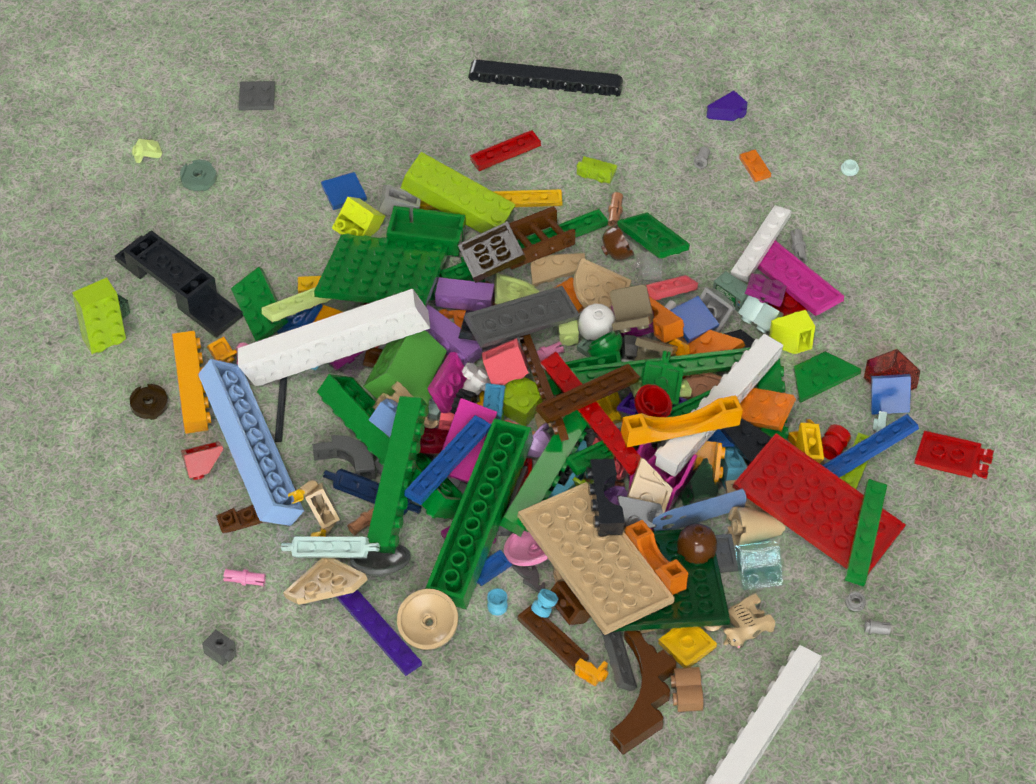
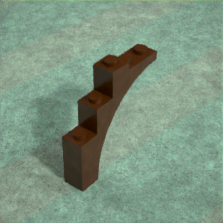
(644, 717)

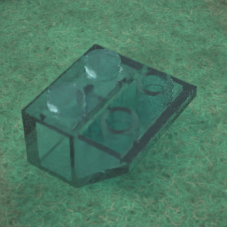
(759, 565)

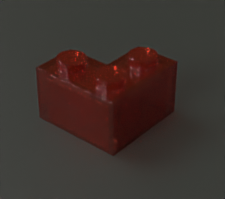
(892, 364)

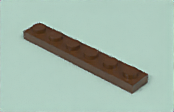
(587, 393)

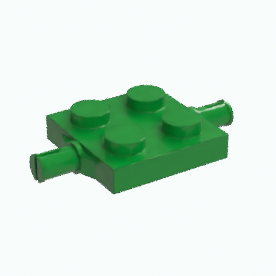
(664, 375)

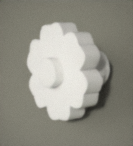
(475, 377)

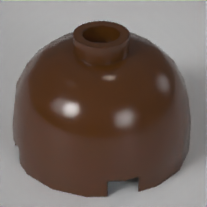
(616, 244)
(697, 543)

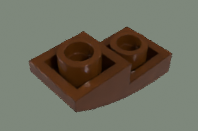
(236, 520)

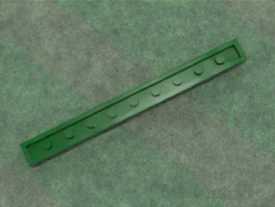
(582, 225)
(692, 364)
(581, 459)

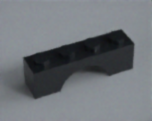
(608, 516)

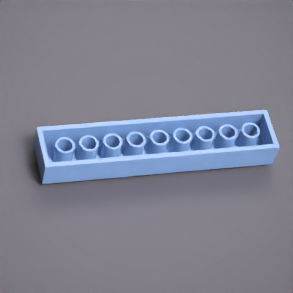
(250, 442)

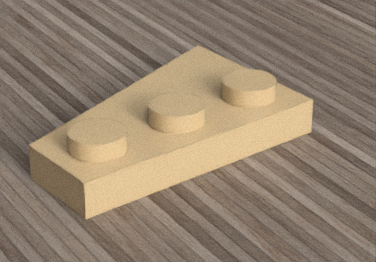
(554, 267)

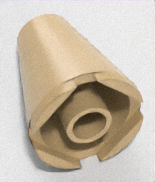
(752, 526)

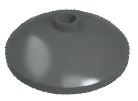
(382, 564)

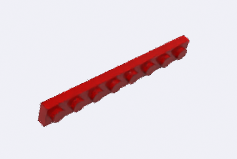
(593, 415)

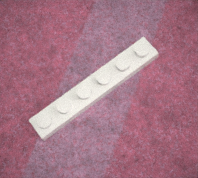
(761, 243)

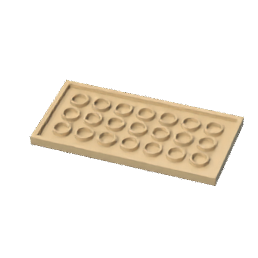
(600, 570)

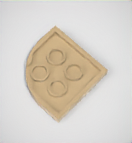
(594, 283)

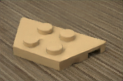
(649, 486)

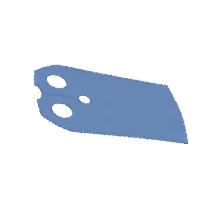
(701, 510)

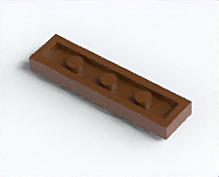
(552, 638)

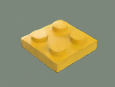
(687, 645)

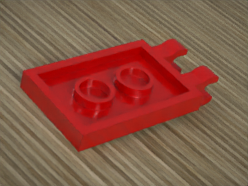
(953, 455)

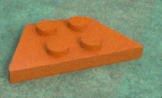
(714, 341)

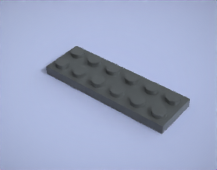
(521, 316)

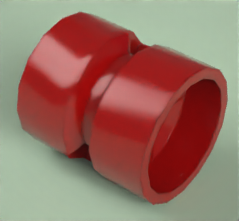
(835, 441)

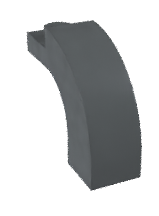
(349, 450)

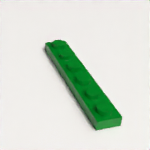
(865, 532)

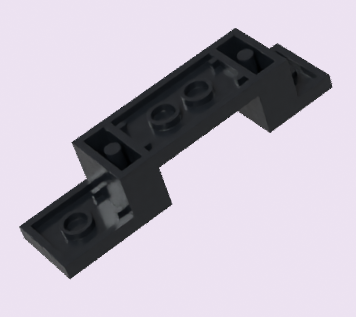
(190, 283)

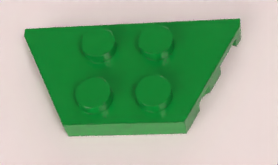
(822, 374)

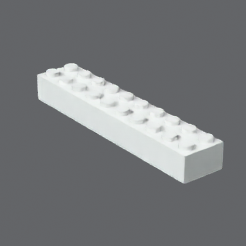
(333, 338)

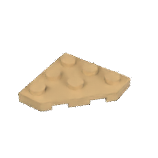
(325, 580)

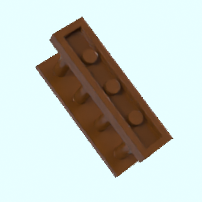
(535, 224)

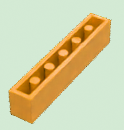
(190, 386)

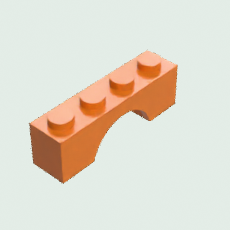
(666, 324)
(670, 573)

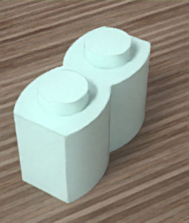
(759, 313)

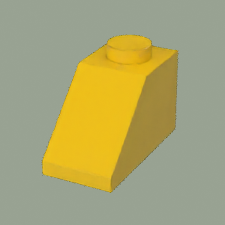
(810, 441)

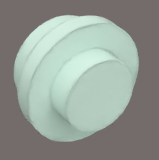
(849, 167)

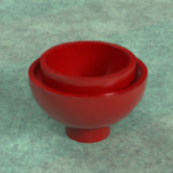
(652, 401)

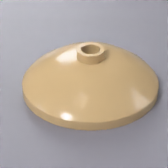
(422, 607)

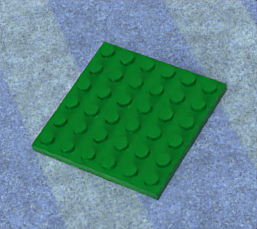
(378, 268)

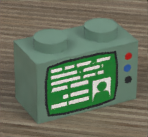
(731, 288)

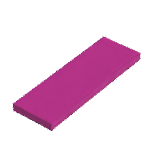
(800, 280)

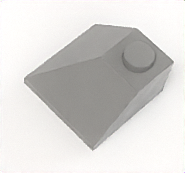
(718, 305)

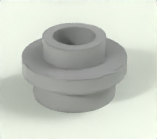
(855, 596)

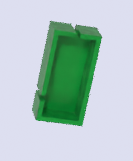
(427, 227)

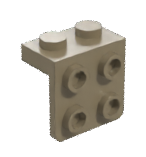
(631, 308)

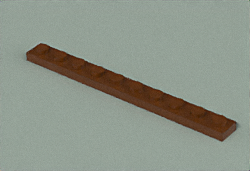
(541, 381)

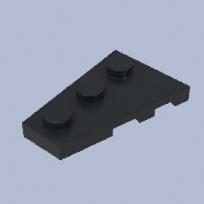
(747, 439)

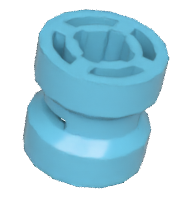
(497, 601)
(544, 603)

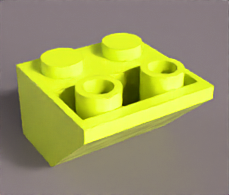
(358, 218)
(794, 332)

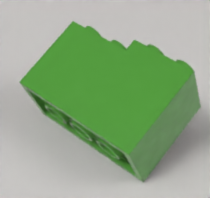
(410, 362)

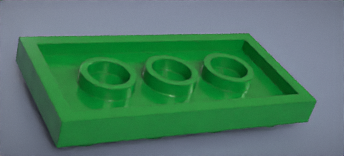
(653, 235)
(253, 294)

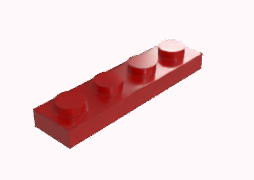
(505, 150)

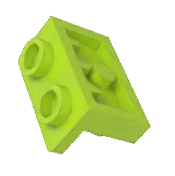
(596, 170)

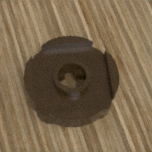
(152, 410)

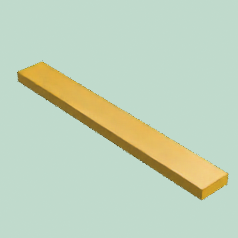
(523, 198)

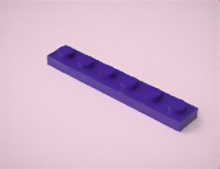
(380, 632)

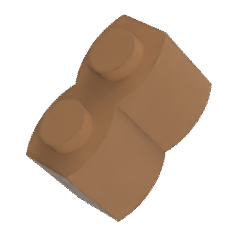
(688, 689)

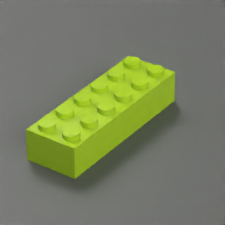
(456, 194)

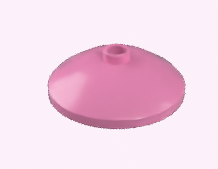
(523, 550)

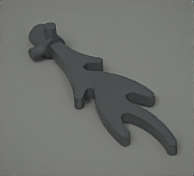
(531, 578)

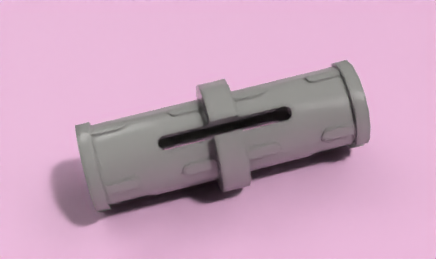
(798, 244)

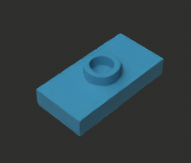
(494, 398)

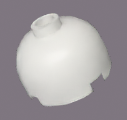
(595, 321)

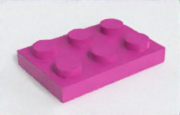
(447, 382)

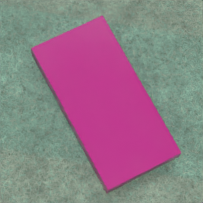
(464, 413)

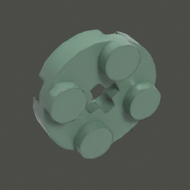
(203, 182)

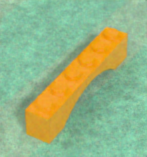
(645, 429)

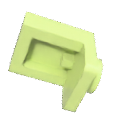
(146, 148)

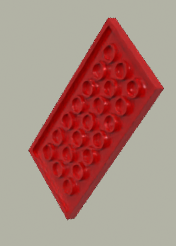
(811, 501)

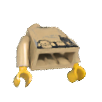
(320, 503)

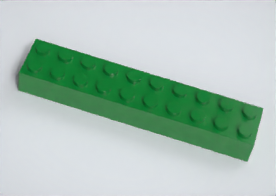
(355, 408)
(480, 511)

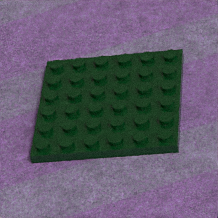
(696, 606)

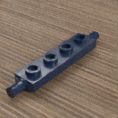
(361, 487)

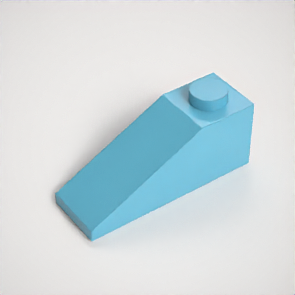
(732, 464)

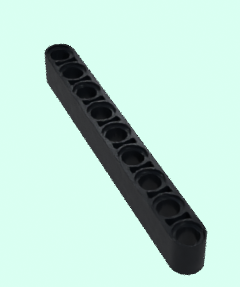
(545, 77)

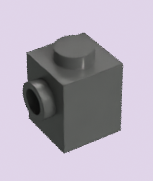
(219, 647)

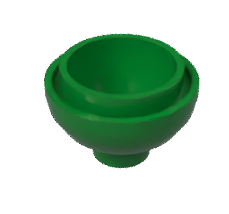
(605, 344)

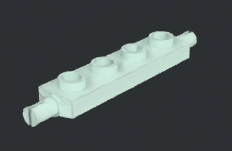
(330, 547)

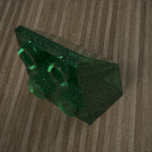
(699, 485)

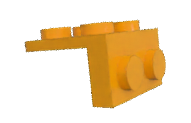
(714, 453)

